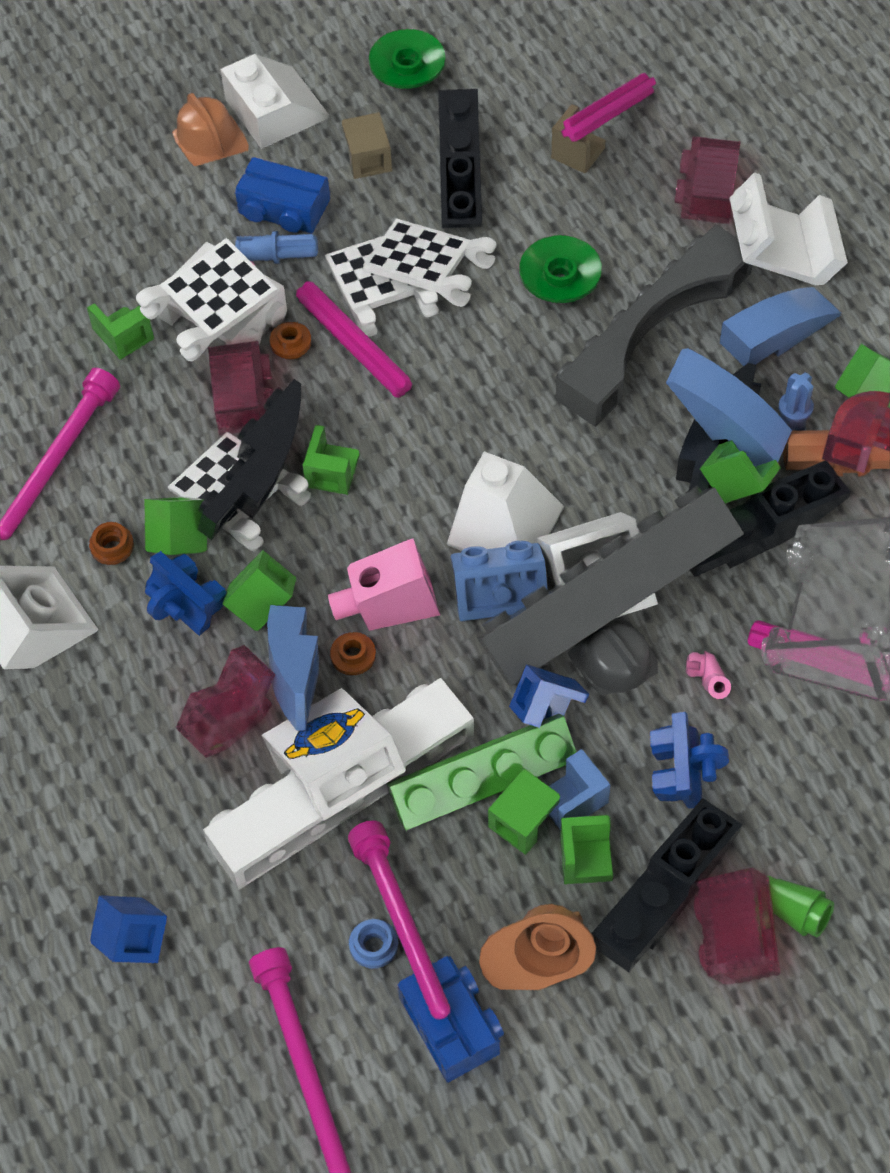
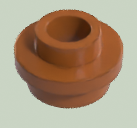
(290, 348)
(111, 532)
(353, 664)

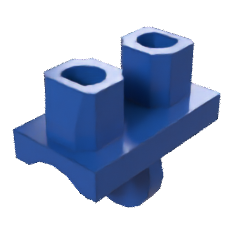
(178, 595)
(682, 744)

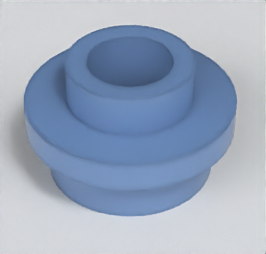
(373, 929)

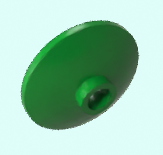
(407, 58)
(560, 256)

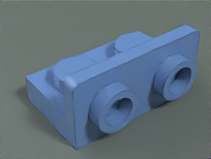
(496, 578)

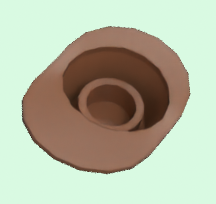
(207, 131)
(538, 950)

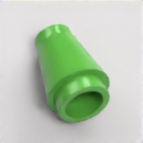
(800, 906)

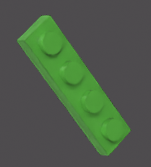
(480, 771)

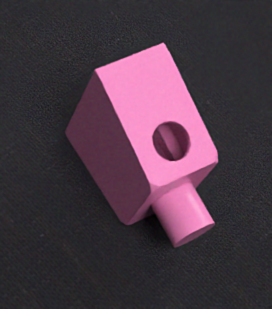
(387, 589)

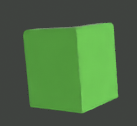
(122, 330)
(865, 373)
(327, 465)
(735, 474)
(173, 526)
(256, 588)
(522, 810)
(586, 849)

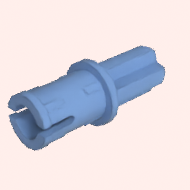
(277, 247)
(796, 403)

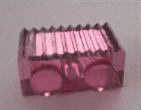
(709, 179)
(238, 384)
(737, 927)

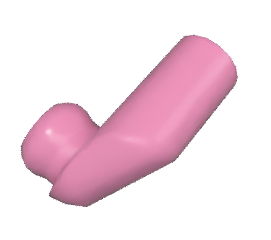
(712, 676)

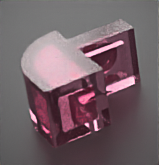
(857, 428)
(229, 709)

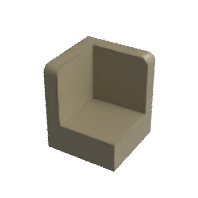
(367, 145)
(577, 154)

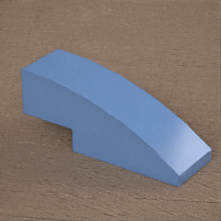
(776, 324)
(728, 407)
(294, 662)

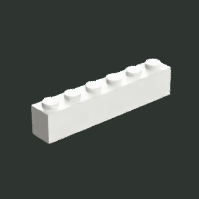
(281, 815)

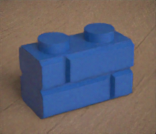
(282, 195)
(463, 1037)

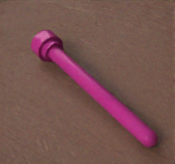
(98, 388)
(371, 846)
(272, 971)

